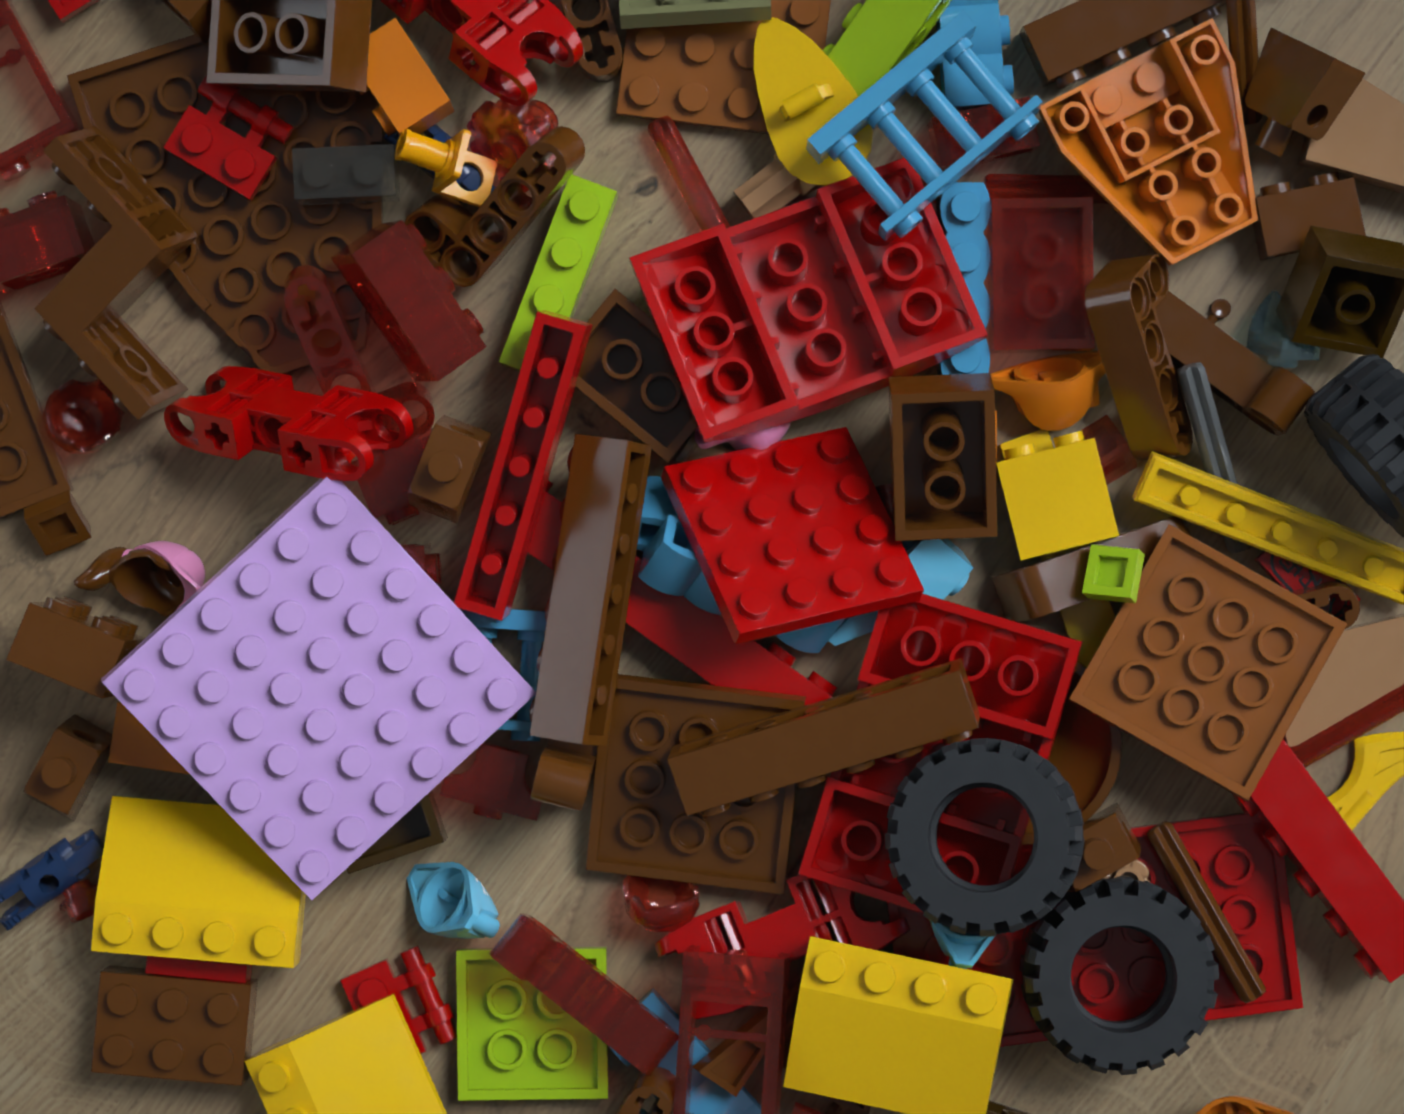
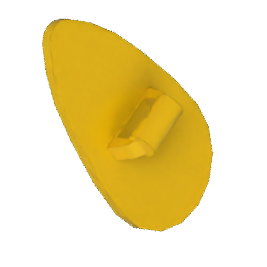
(798, 96)

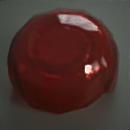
(82, 416)
(660, 903)

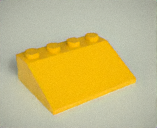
(192, 888)
(895, 1031)
(348, 1067)

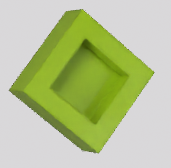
(1113, 573)

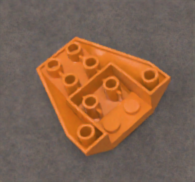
(1164, 142)

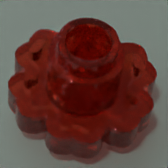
(507, 131)

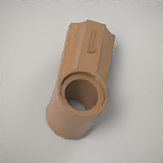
(771, 189)

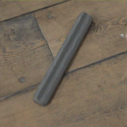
(1208, 430)

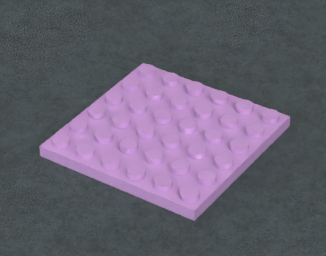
(319, 685)

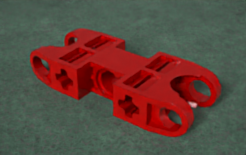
(500, 39)
(308, 430)
(782, 930)

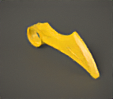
(1375, 769)

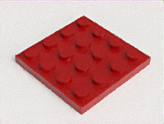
(791, 535)

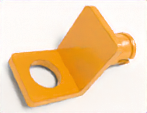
(447, 163)

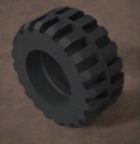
(1362, 430)
(915, 851)
(1166, 1023)

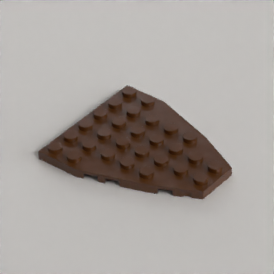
(241, 245)

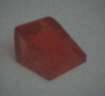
(1112, 449)

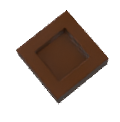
(57, 523)

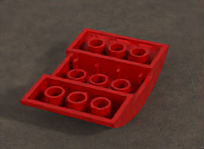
(805, 307)
(1020, 692)

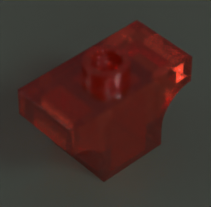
(494, 784)

